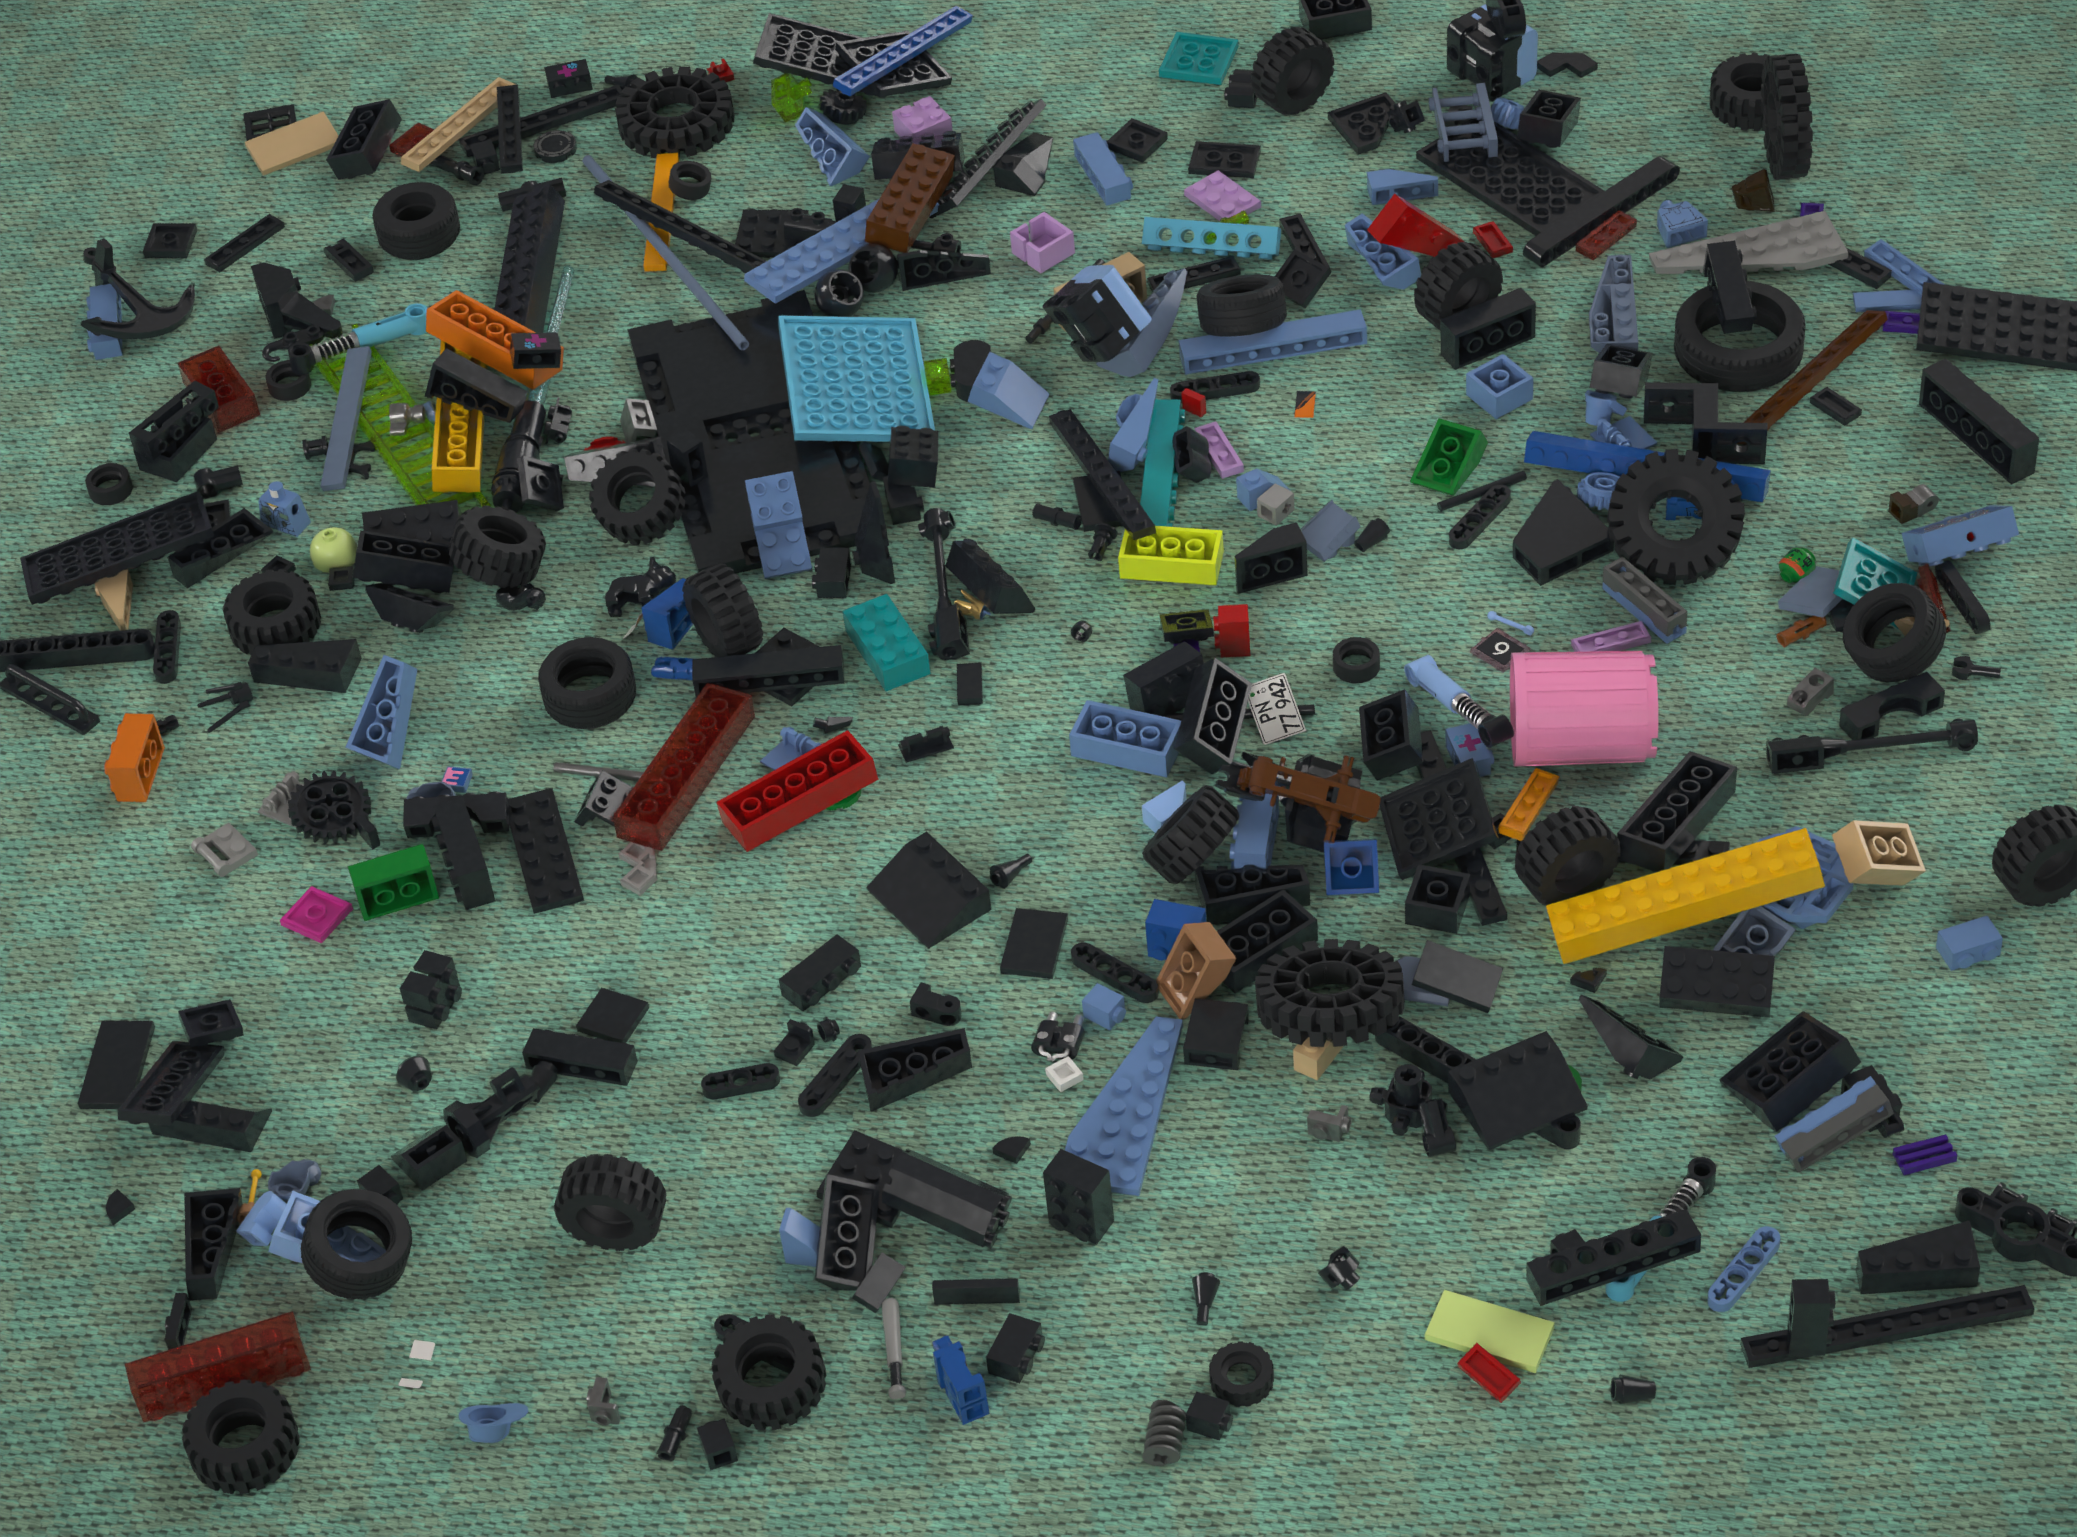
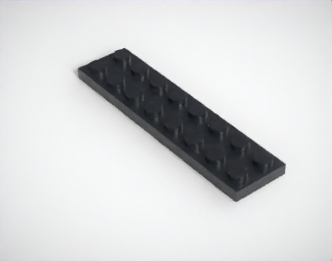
(988, 155)

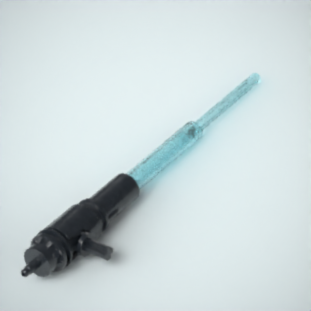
(528, 424)

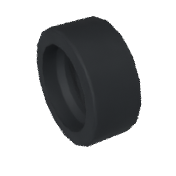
(689, 190)
(288, 391)
(110, 495)
(1356, 673)

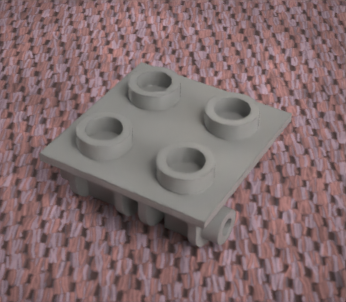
(276, 803)

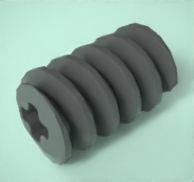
(1164, 1433)

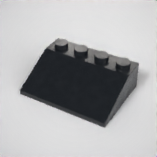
(930, 891)
(1791, 1070)
(1516, 1090)

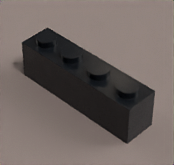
(581, 1056)

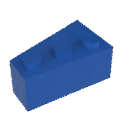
(667, 617)

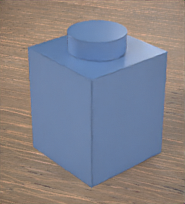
(1104, 1007)

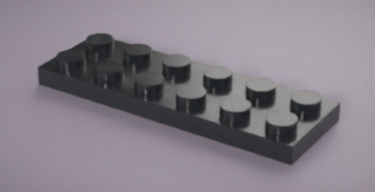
(543, 851)
(170, 1084)

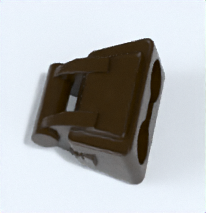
(1754, 193)

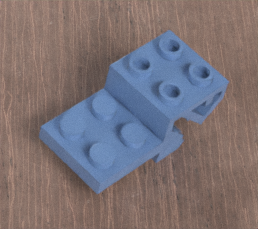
(778, 524)

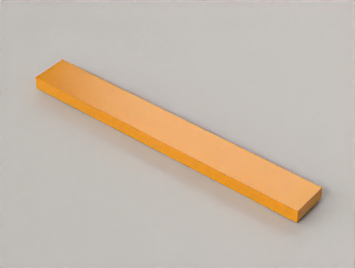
(665, 198)

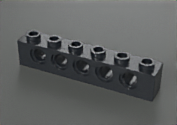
(1613, 1257)

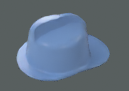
(492, 1422)

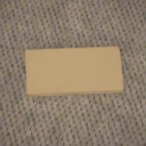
(292, 143)

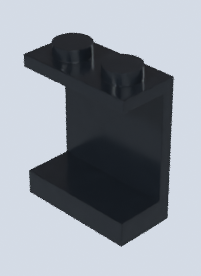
(1215, 1034)

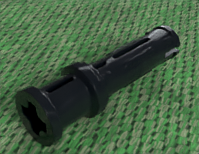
(461, 170)

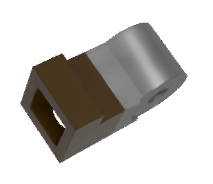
(1912, 504)

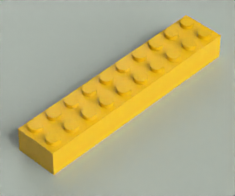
(457, 443)
(1685, 895)

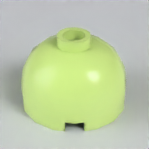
(332, 549)

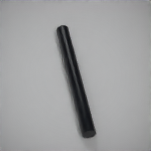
(1480, 491)

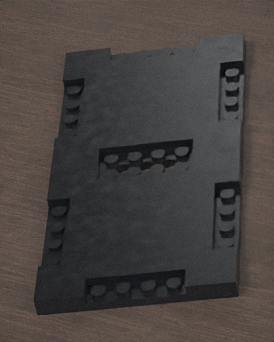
(722, 393)

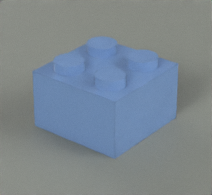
(1499, 386)

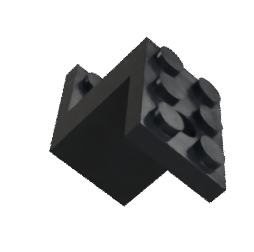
(1699, 406)

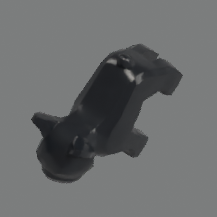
(638, 588)

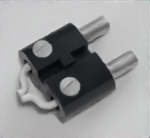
(1057, 1039)

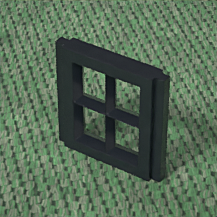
(287, 110)

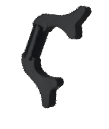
(361, 469)

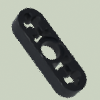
(745, 1072)

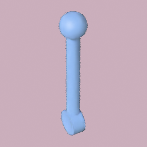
(1526, 629)

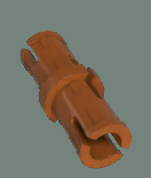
(1789, 636)

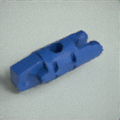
(672, 668)

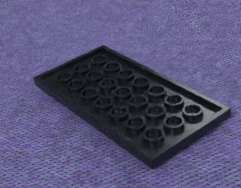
(1517, 183)
(1998, 326)
(116, 548)

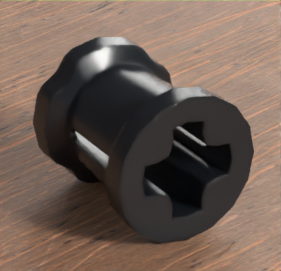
(322, 445)

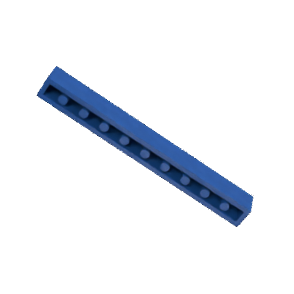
(1597, 456)

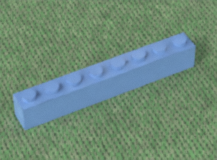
(1284, 341)

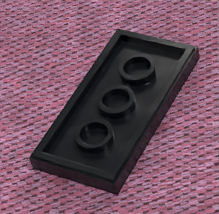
(116, 1063)

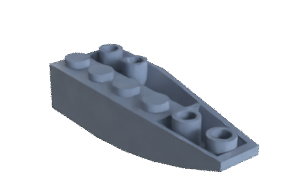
(1163, 308)
(1613, 308)

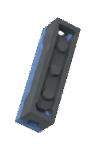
(1644, 600)
(1834, 1124)

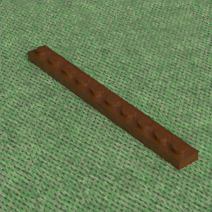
(1818, 368)

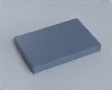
(1812, 594)

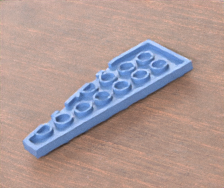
(1125, 1115)

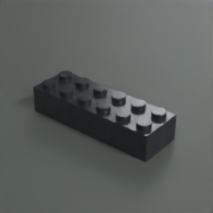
(1978, 421)
(1676, 812)

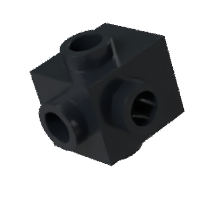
(1405, 116)

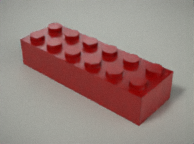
(797, 790)

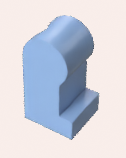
(262, 1219)

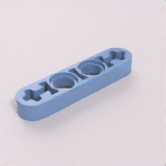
(1740, 1267)

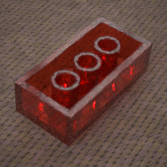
(234, 396)

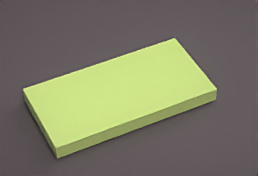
(1503, 1332)

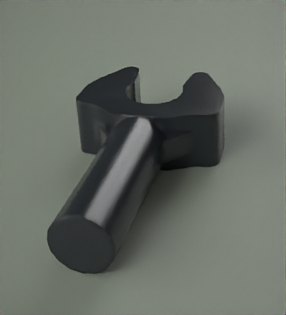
(1971, 669)

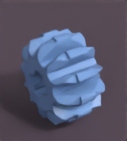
(1506, 112)

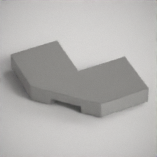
(644, 871)

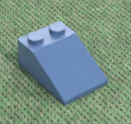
(1008, 391)

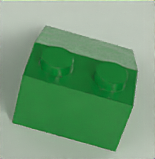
(1449, 457)

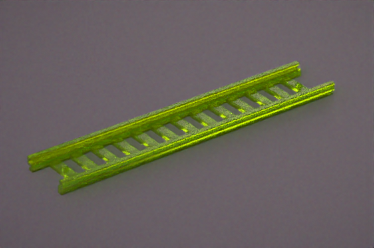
(382, 445)

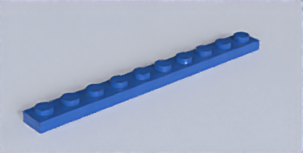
(902, 51)

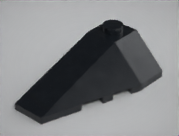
(1629, 1043)

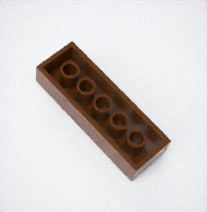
(909, 198)

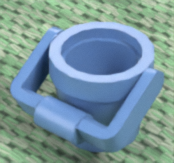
(1601, 406)

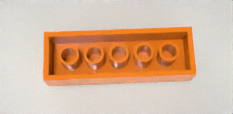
(483, 336)

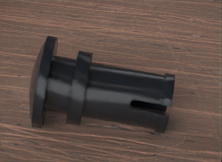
(1102, 538)

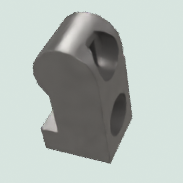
(1811, 692)

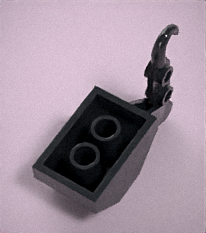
(290, 310)

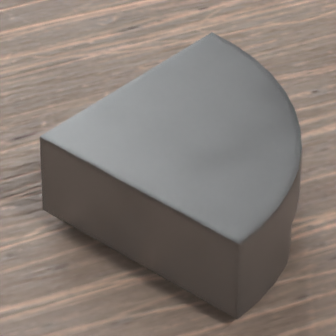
(326, 303)

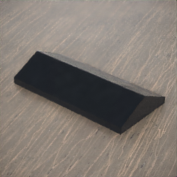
(846, 1232)

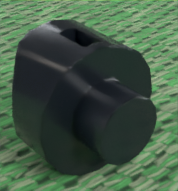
(1341, 1270)

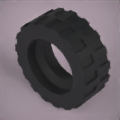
(1241, 1354)

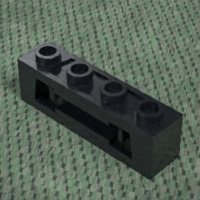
(173, 420)

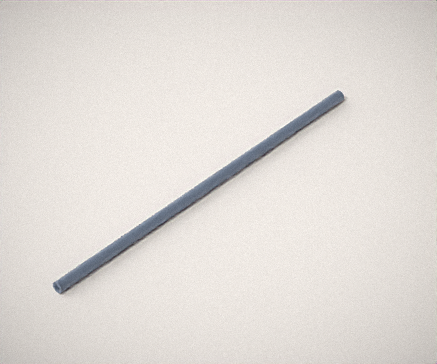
(676, 265)

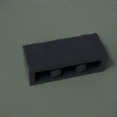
(820, 973)
(1810, 1317)

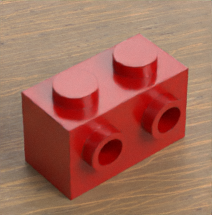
(1233, 631)

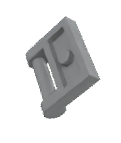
(230, 844)

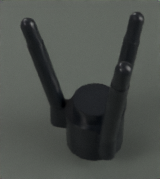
(237, 693)

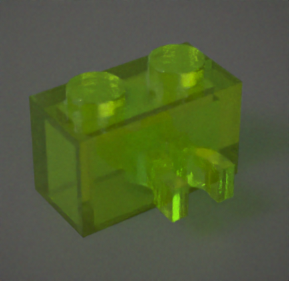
(788, 96)

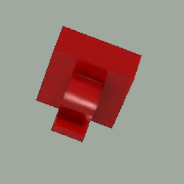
(722, 70)

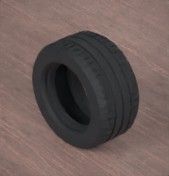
(1241, 305)
(1880, 609)
(589, 707)
(364, 1210)

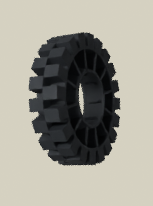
(1786, 116)
(660, 134)
(1685, 478)
(1354, 1013)

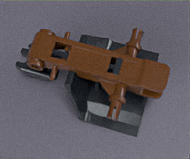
(1320, 800)

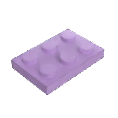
(1221, 196)

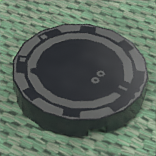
(555, 146)

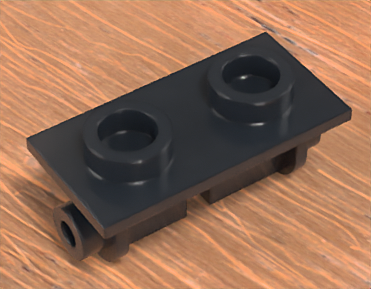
(558, 425)
(918, 747)

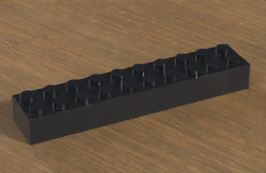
(530, 257)

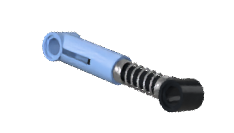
(1426, 674)

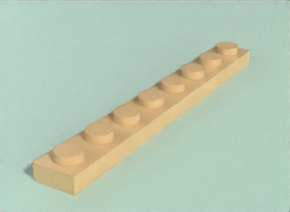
(453, 127)

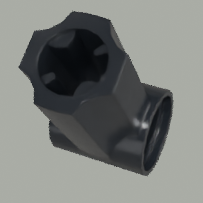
(211, 482)
(1437, 1135)

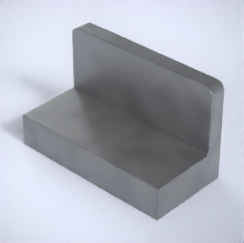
(637, 419)

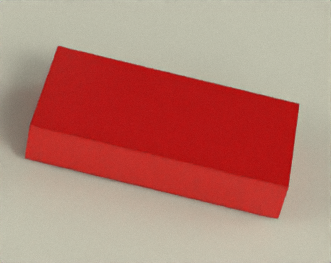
(1492, 239)
(1489, 1372)

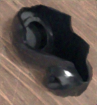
(520, 597)

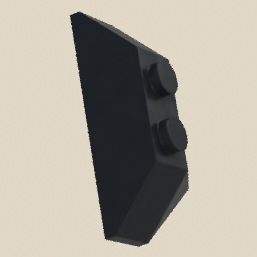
(406, 607)

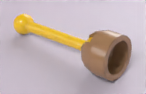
(245, 1208)

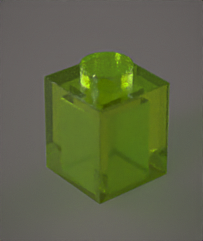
(937, 376)

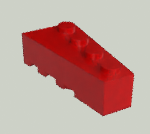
(1411, 229)

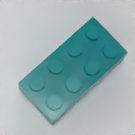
(886, 642)

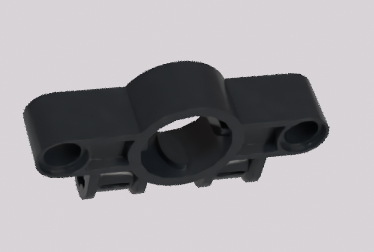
(1991, 1214)

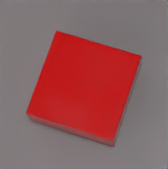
(1193, 402)

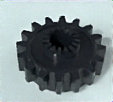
(841, 107)

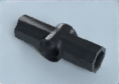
(507, 198)

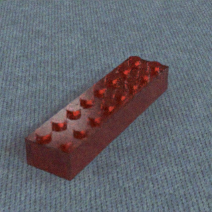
(684, 767)

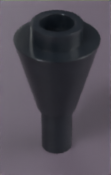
(622, 81)
(1004, 873)
(1205, 1290)

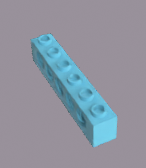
(1154, 228)

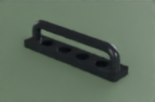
(18, 677)

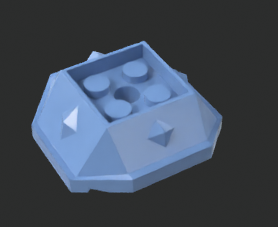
(1818, 904)

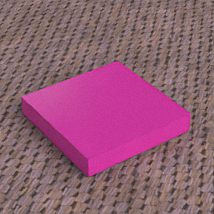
(316, 914)

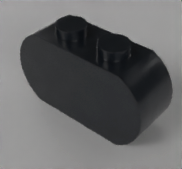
(1507, 17)
(966, 365)

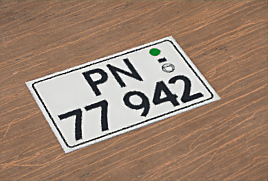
(1275, 709)

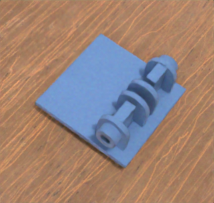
(1623, 432)
(788, 749)

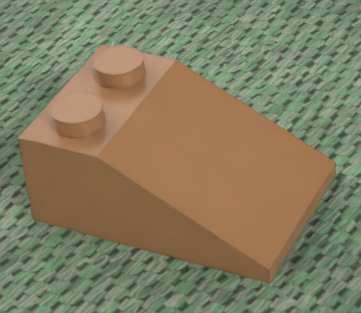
(1194, 967)

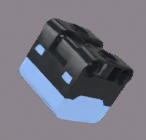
(1483, 57)
(1098, 313)

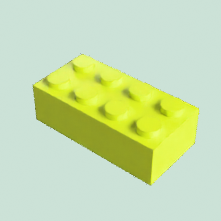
(1173, 556)

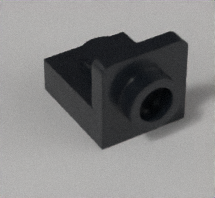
(795, 1043)

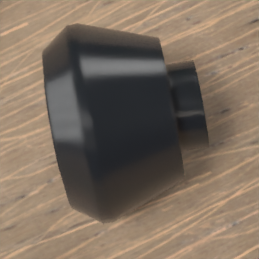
(414, 1073)

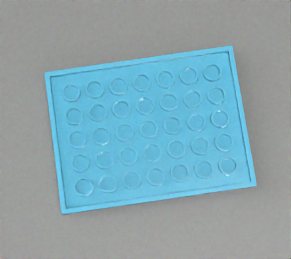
(853, 377)

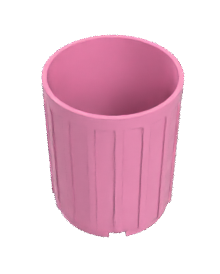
(1582, 707)

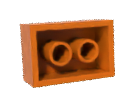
(134, 757)

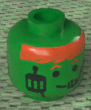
(1796, 564)

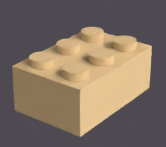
(1878, 853)

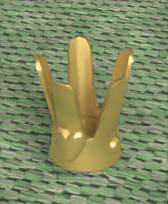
(976, 609)

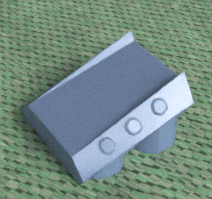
(1329, 531)

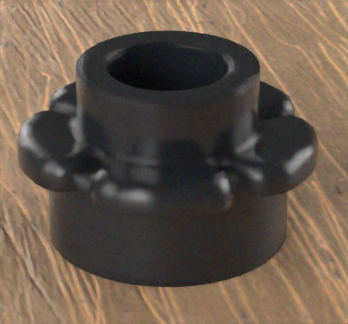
(828, 1029)

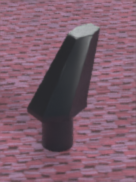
(832, 723)

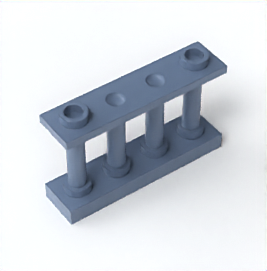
(1482, 112)

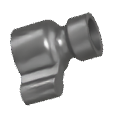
(402, 415)

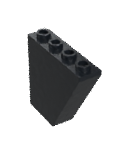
(1560, 536)

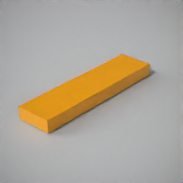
(1528, 804)

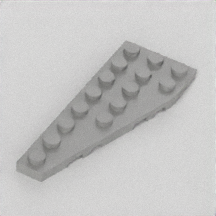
(1795, 243)

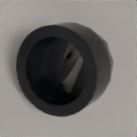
(1077, 635)

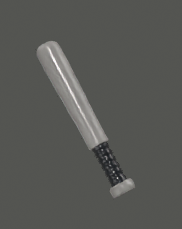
(892, 1334)

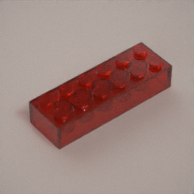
(182, 1375)

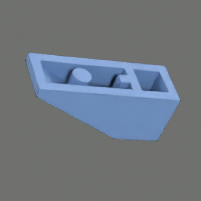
(1408, 185)

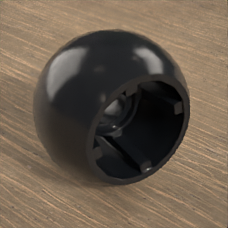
(874, 273)
(839, 294)

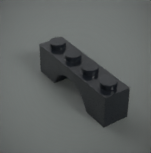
(1916, 695)
(488, 810)

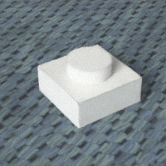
(1064, 1074)

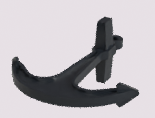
(150, 319)

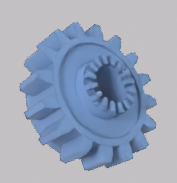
(1597, 489)

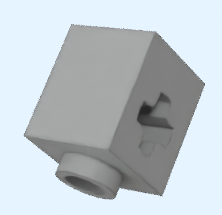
(1275, 504)

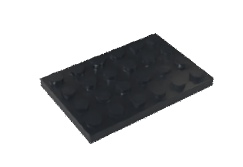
(802, 50)

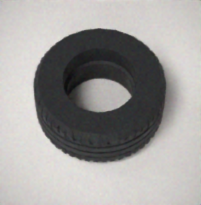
(416, 220)

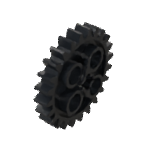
(328, 807)

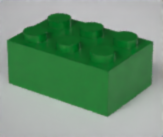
(393, 882)

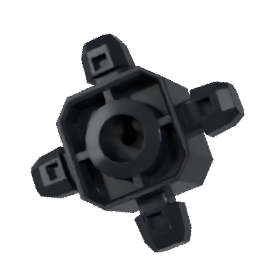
(1402, 1096)

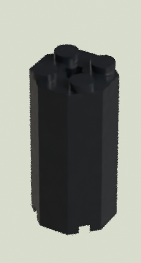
(946, 1198)

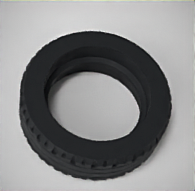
(1740, 368)

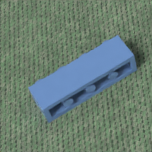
(1102, 168)
(106, 304)

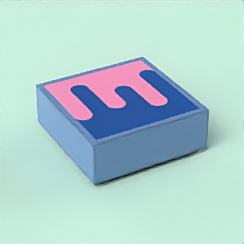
(458, 778)

